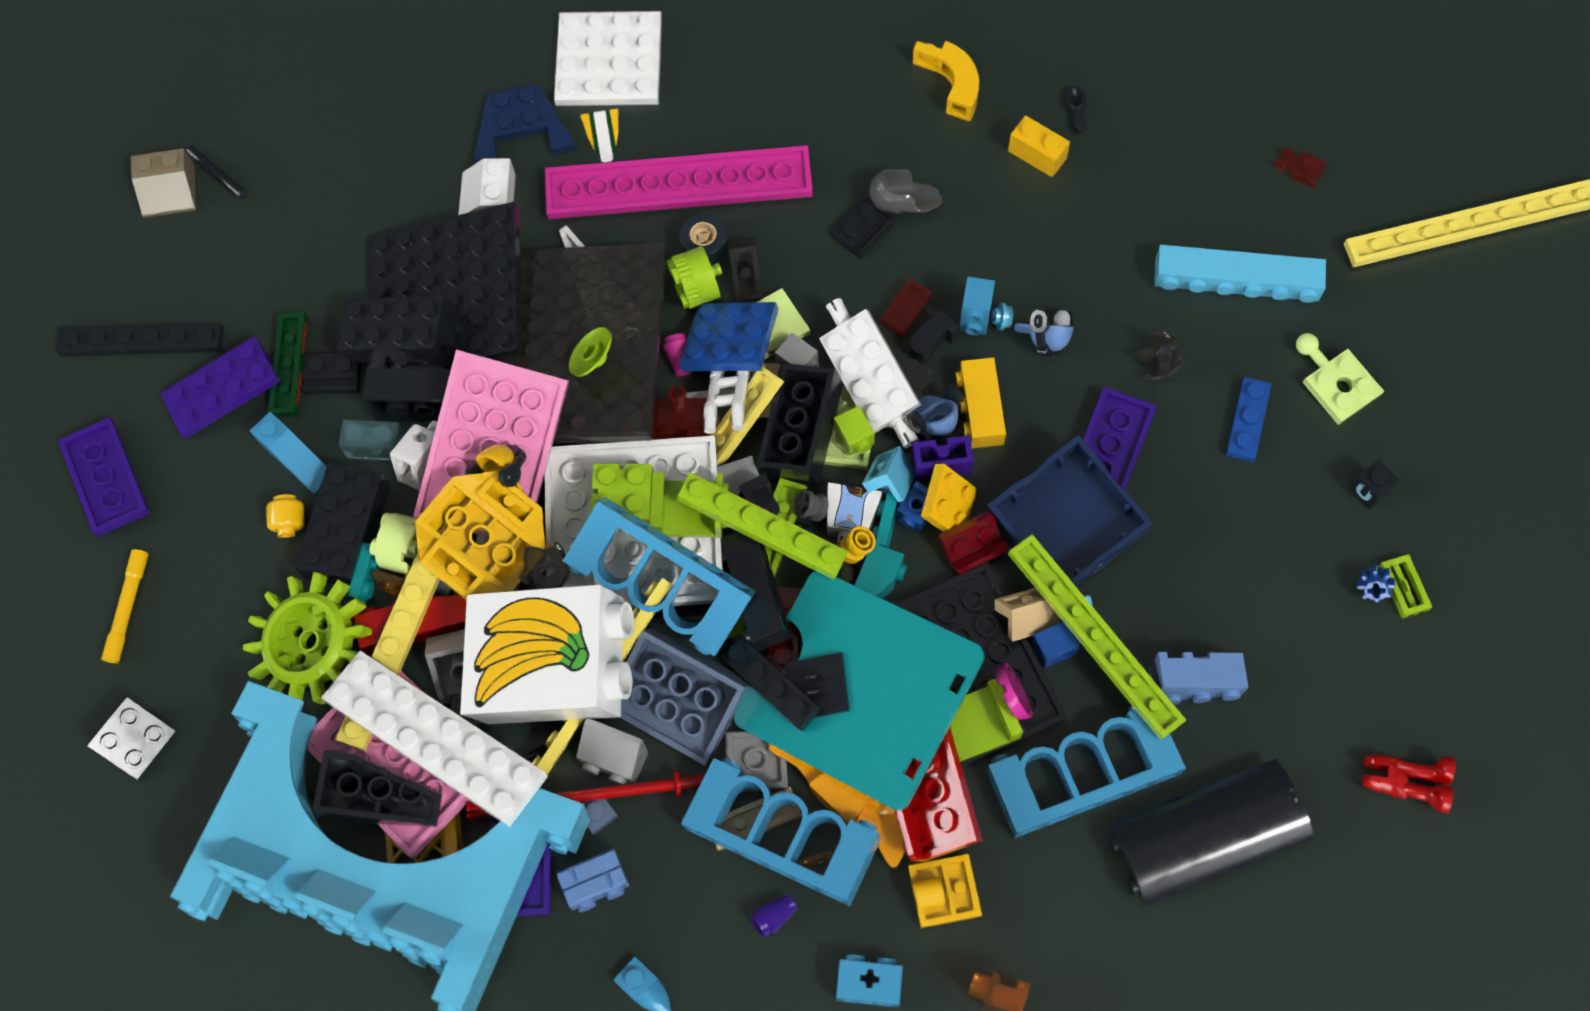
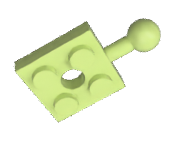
(1341, 368)

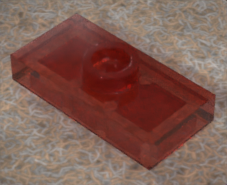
(905, 307)

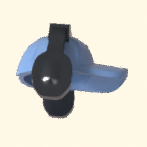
(1045, 337)
(936, 416)

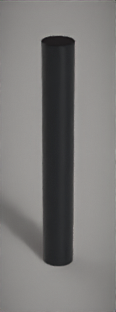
(216, 172)

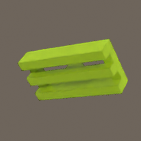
(1425, 604)

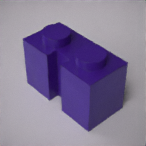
(955, 454)

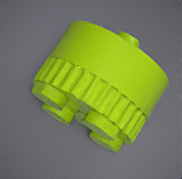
(694, 277)

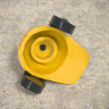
(502, 459)

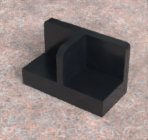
(759, 493)

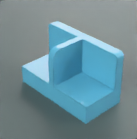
(891, 473)

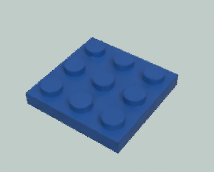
(729, 337)

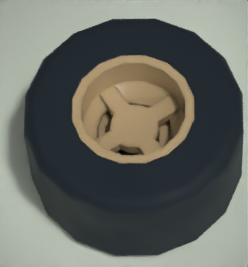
(707, 232)

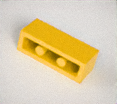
(981, 403)

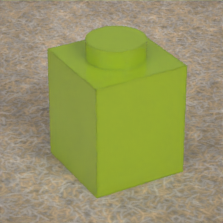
(854, 431)

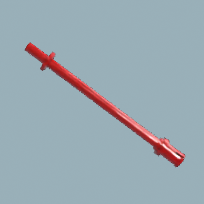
(675, 783)

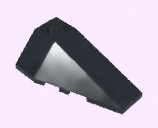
(365, 793)

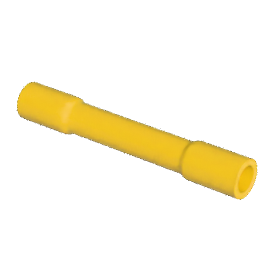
(116, 637)

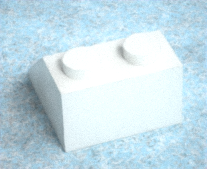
(487, 185)

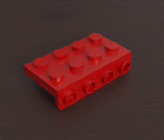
(941, 810)

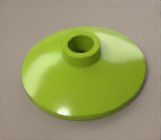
(590, 352)

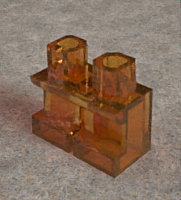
(998, 996)

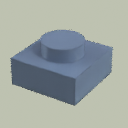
(599, 813)

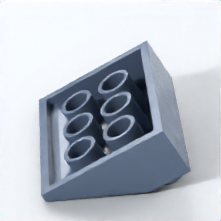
(681, 695)

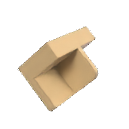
(1026, 613)

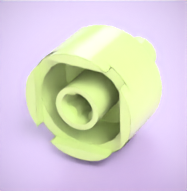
(395, 543)

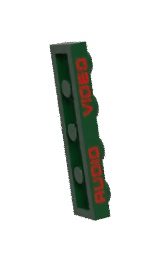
(288, 364)

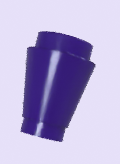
(773, 915)

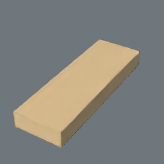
(741, 820)

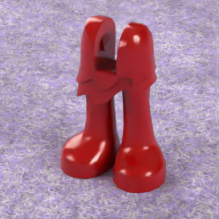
(1398, 784)

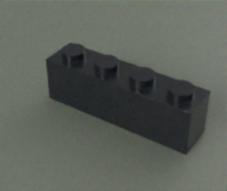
(765, 612)

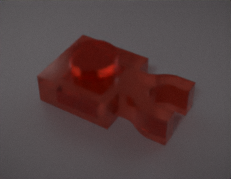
(1303, 169)

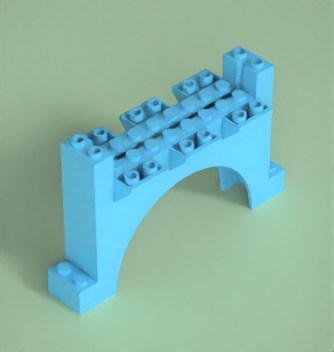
(432, 912)

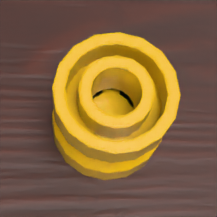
(858, 543)

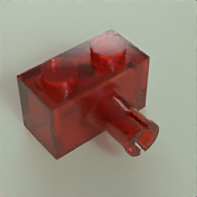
(678, 416)

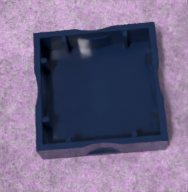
(1072, 512)

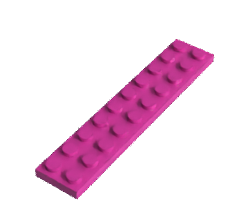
(678, 182)

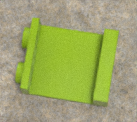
(676, 518)
(984, 722)

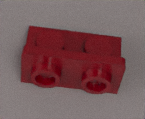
(973, 543)

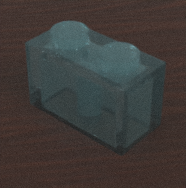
(369, 439)

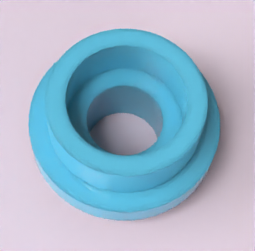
(1002, 316)

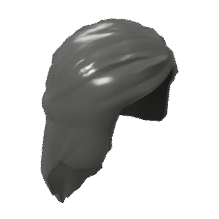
(897, 193)

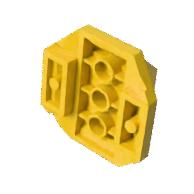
(474, 505)

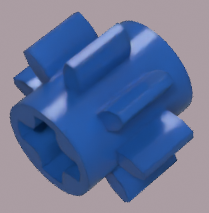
(1379, 590)

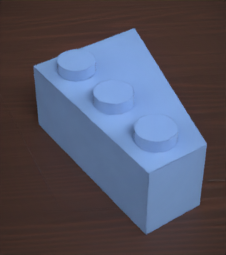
(1200, 677)

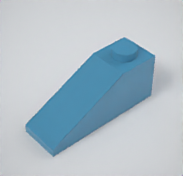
(290, 451)

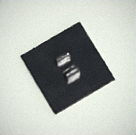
(823, 681)

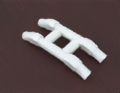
(736, 400)

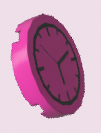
(1014, 692)

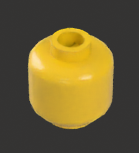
(285, 515)

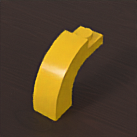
(958, 69)

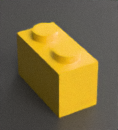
(1038, 146)

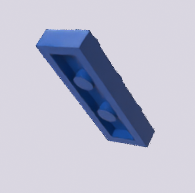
(1248, 419)

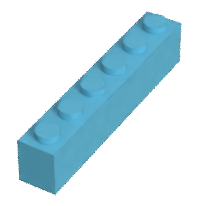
(1240, 273)

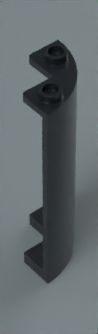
(1210, 832)

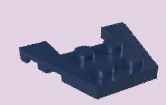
(516, 115)

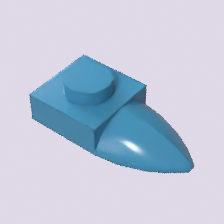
(643, 986)

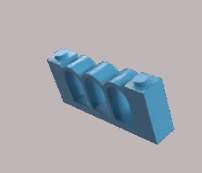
(588, 555)
(715, 798)
(1018, 801)

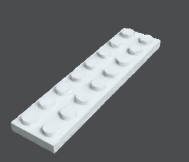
(435, 738)

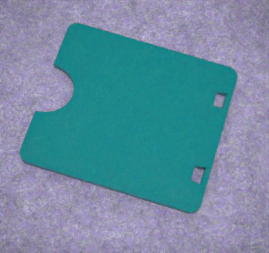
(895, 689)

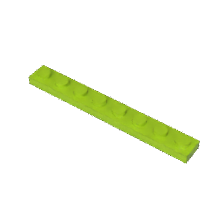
(1097, 637)

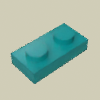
(887, 511)
(362, 581)

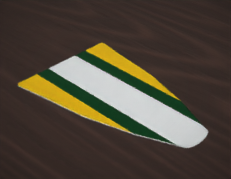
(602, 132)

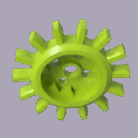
(284, 649)

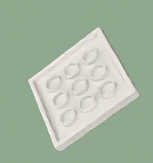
(608, 58)

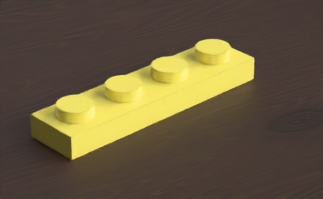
(758, 395)

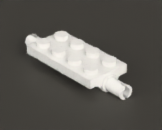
(870, 371)

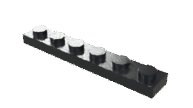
(140, 339)

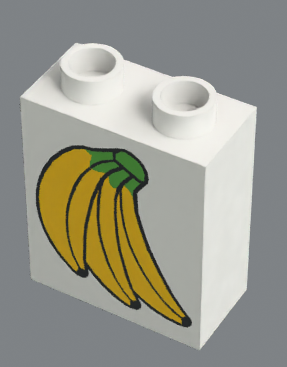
(545, 655)

